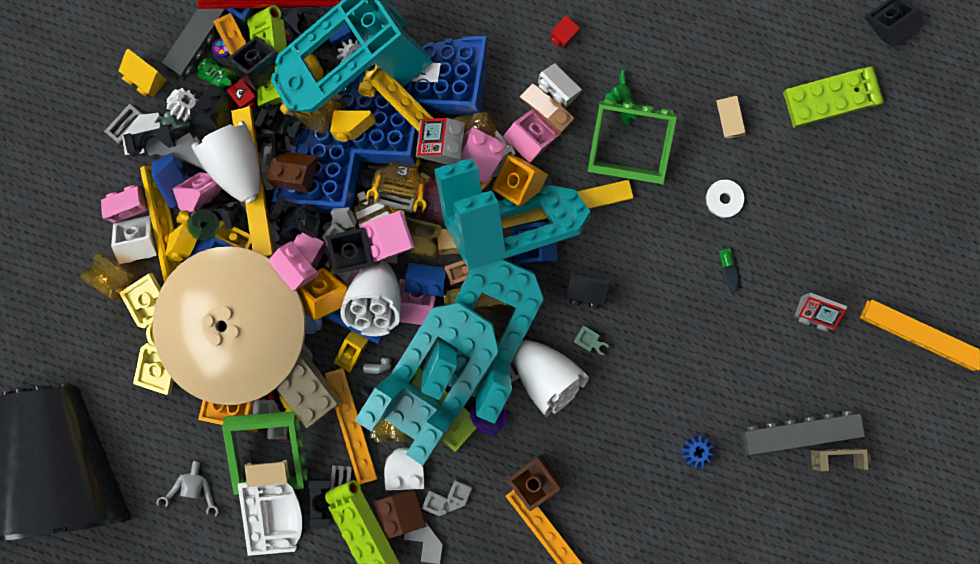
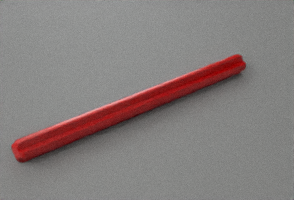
(235, 4)

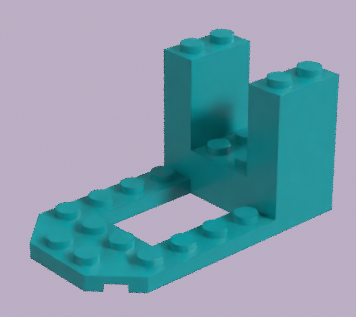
(383, 42)
(476, 216)
(445, 362)
(421, 414)

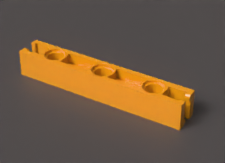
(921, 335)

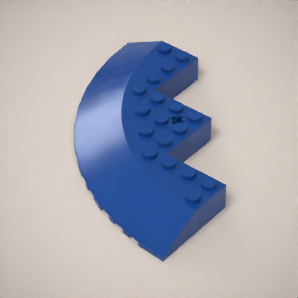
(391, 136)

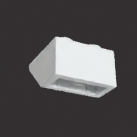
(558, 85)

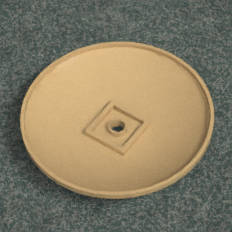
(261, 318)

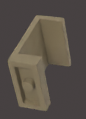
(819, 458)

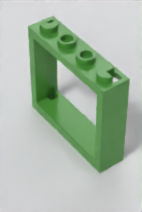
(625, 171)
(261, 421)

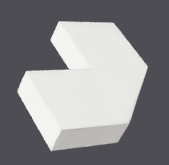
(142, 123)

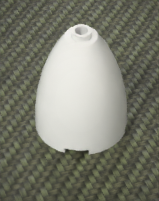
(231, 161)
(373, 300)
(548, 376)

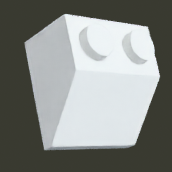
(133, 240)

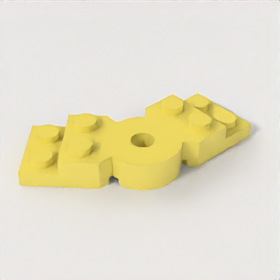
(141, 301)

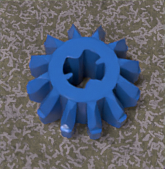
(692, 448)

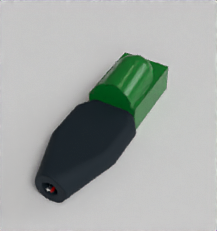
(729, 269)

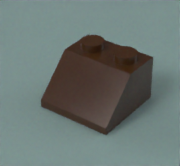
(292, 171)
(535, 483)
(399, 514)

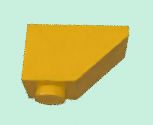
(350, 124)
(234, 237)
(180, 243)
(351, 351)

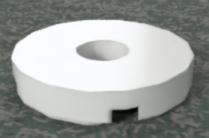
(732, 190)

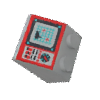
(440, 140)
(819, 311)

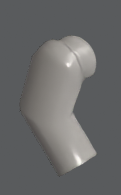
(378, 368)

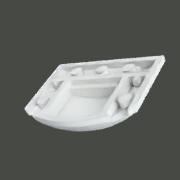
(270, 518)

